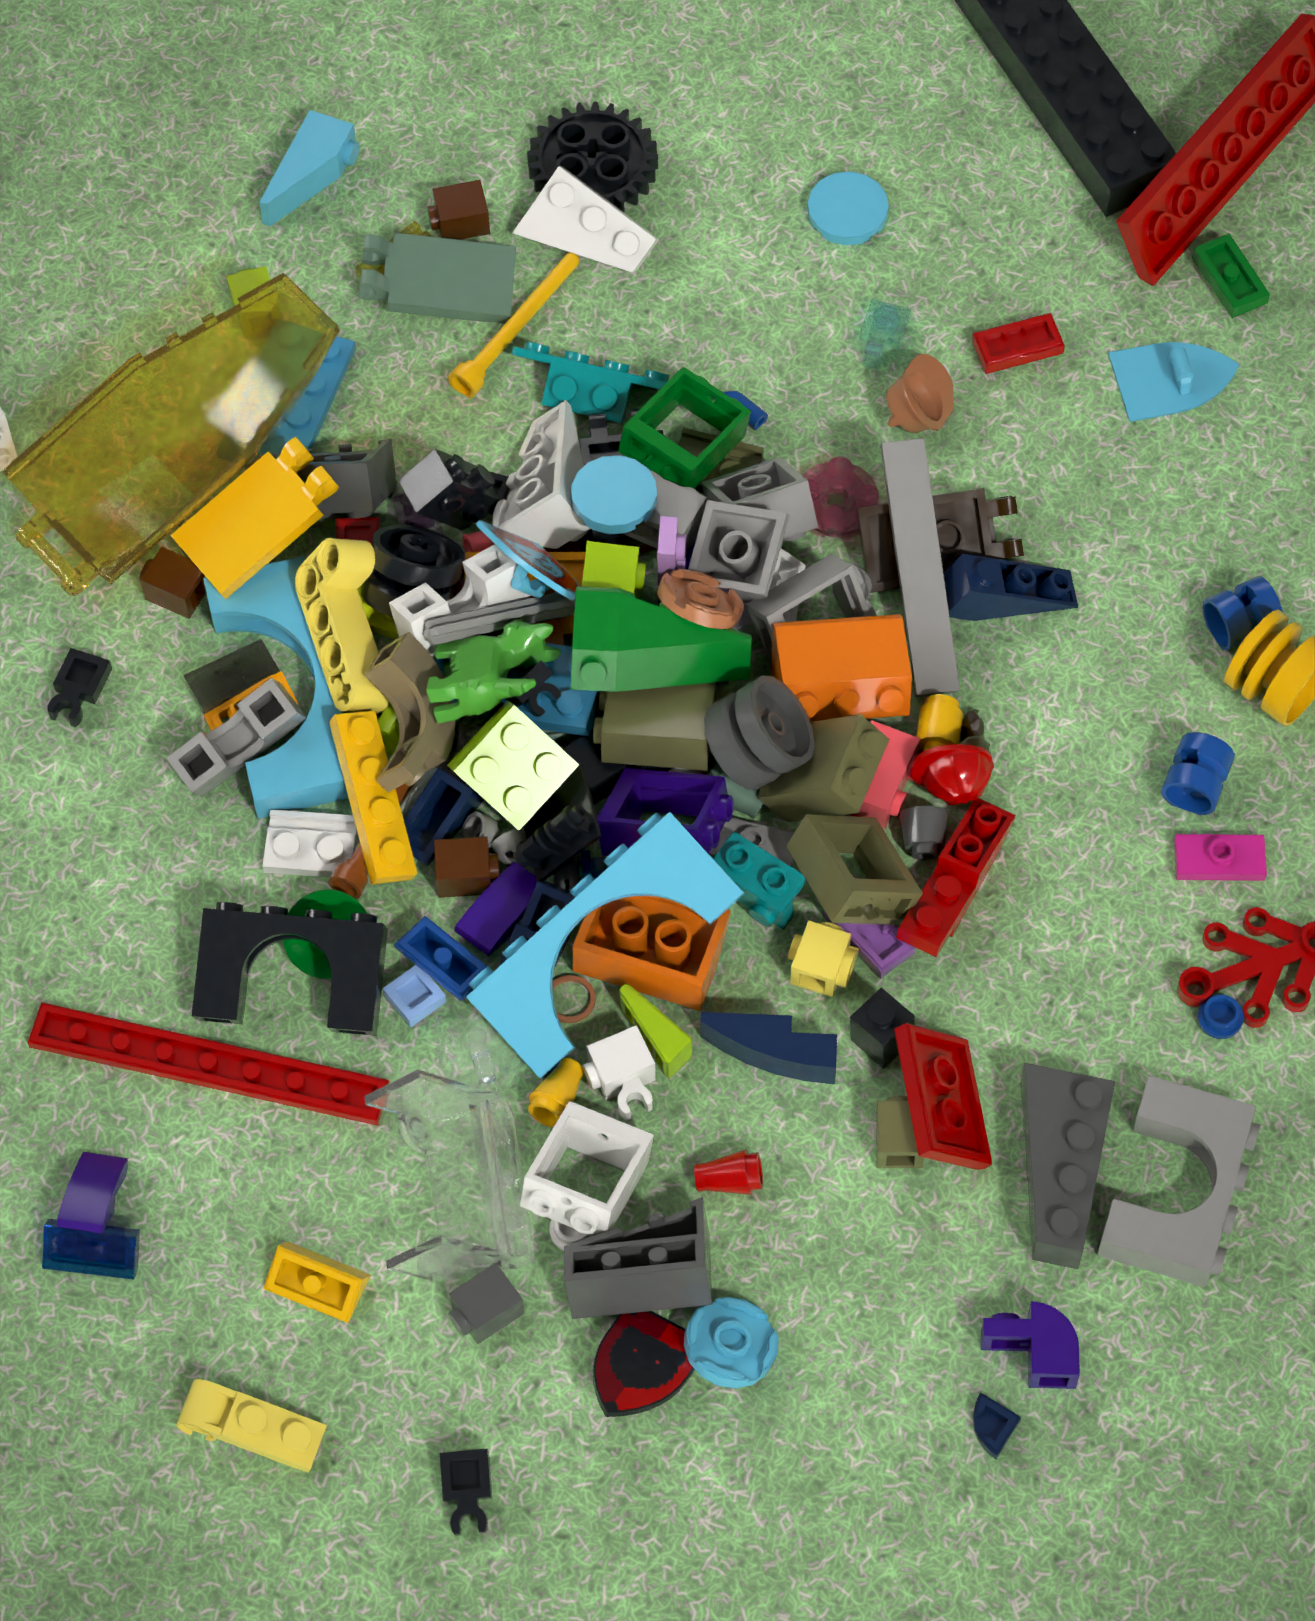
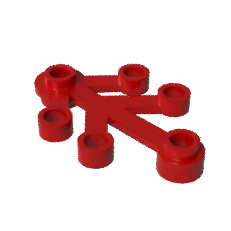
(1262, 961)

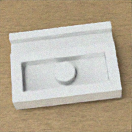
(308, 842)

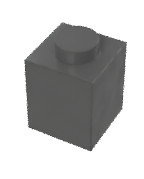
(485, 1304)

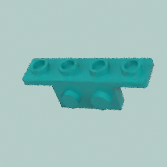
(588, 386)

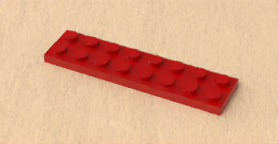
(1222, 153)

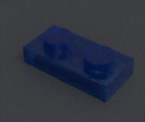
(78, 1251)

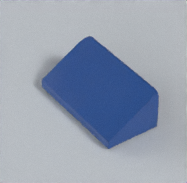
(440, 957)

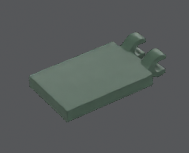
(440, 277)

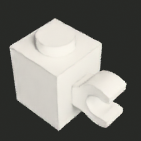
(621, 1069)

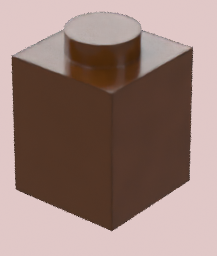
(459, 211)
(173, 582)
(464, 866)

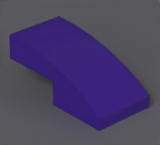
(497, 909)
(92, 1192)

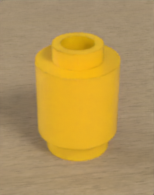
(939, 722)

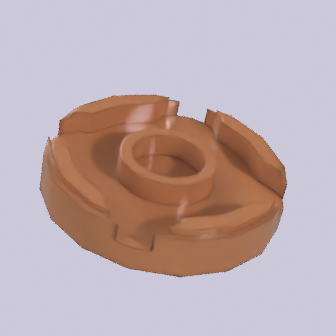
(699, 599)

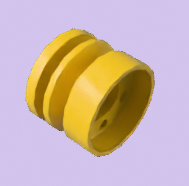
(1273, 662)

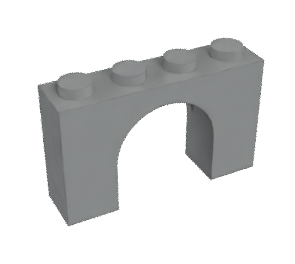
(1185, 1242)

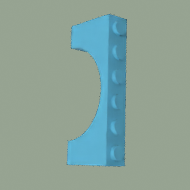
(307, 766)
(520, 991)

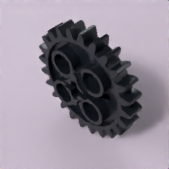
(596, 151)

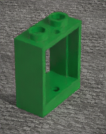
(665, 457)

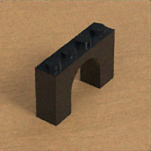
(236, 938)

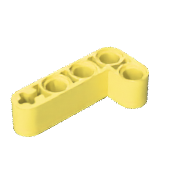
(338, 622)

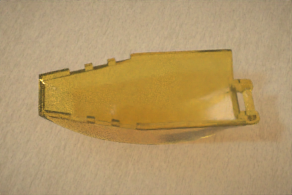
(169, 432)

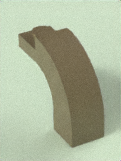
(402, 676)

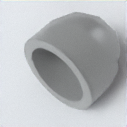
(480, 825)
(506, 843)

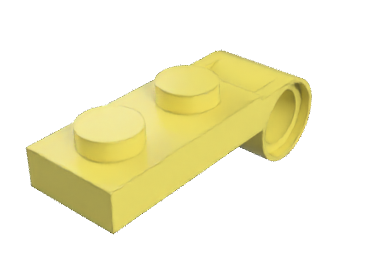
(250, 1424)

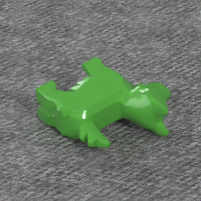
(481, 667)

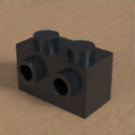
(450, 489)

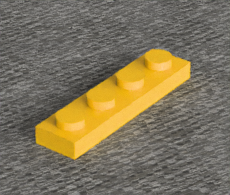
(373, 808)

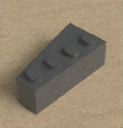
(1063, 1146)

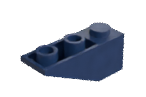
(1002, 588)

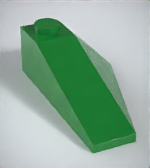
(640, 645)

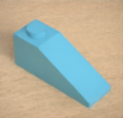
(310, 164)

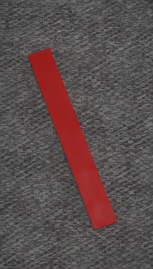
(205, 1063)

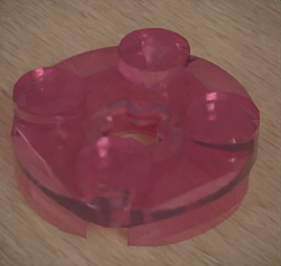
(843, 478)

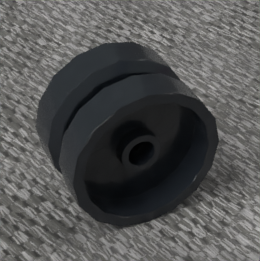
(408, 558)

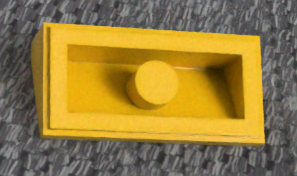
(316, 1281)

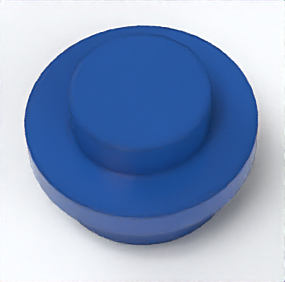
(1220, 1017)

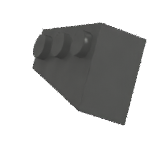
(362, 477)
(641, 1268)

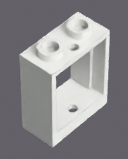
(581, 1131)

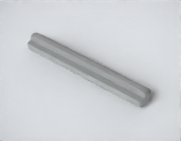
(495, 617)

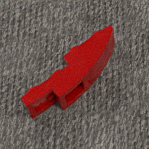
(956, 877)

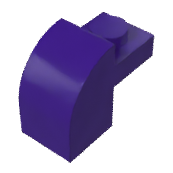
(1047, 1339)

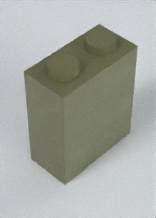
(655, 726)
(835, 776)

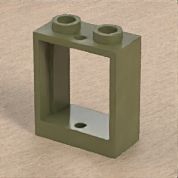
(889, 886)

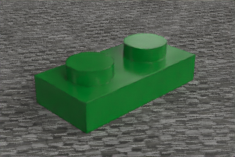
(1230, 275)

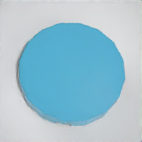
(847, 208)
(614, 494)
(731, 1342)

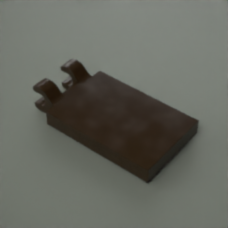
(962, 524)

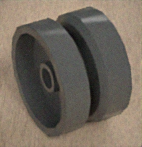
(759, 732)

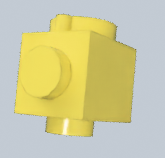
(822, 958)

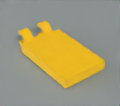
(255, 517)

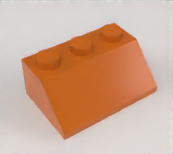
(845, 665)
(652, 947)

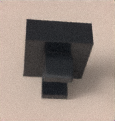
(540, 673)

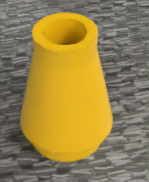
(555, 1092)

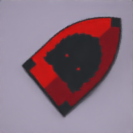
(640, 1364)

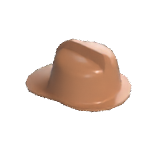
(921, 396)

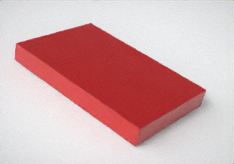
(943, 1097)

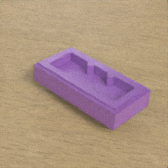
(877, 945)

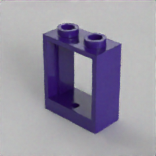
(664, 793)

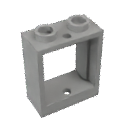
(826, 572)

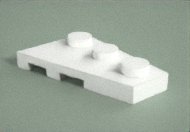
(585, 224)

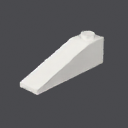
(541, 488)

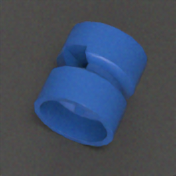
(1235, 614)
(1198, 773)

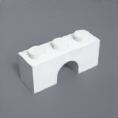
(485, 585)

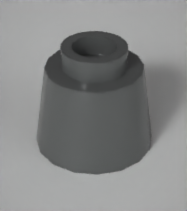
(924, 830)

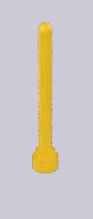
(469, 376)

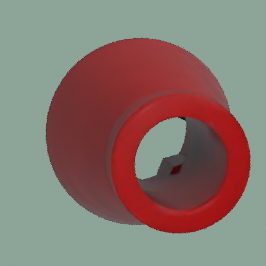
(730, 1174)

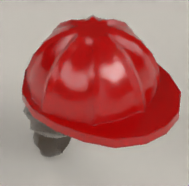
(957, 770)

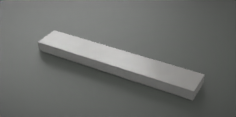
(919, 567)

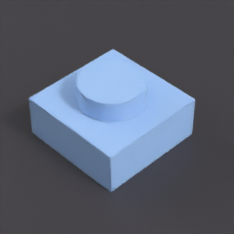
(414, 995)

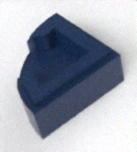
(993, 1424)

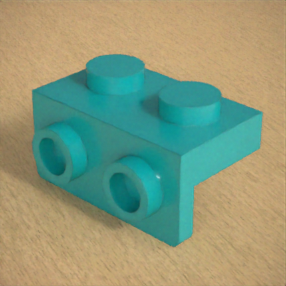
(765, 880)

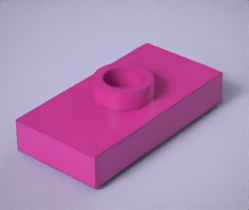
(1220, 857)

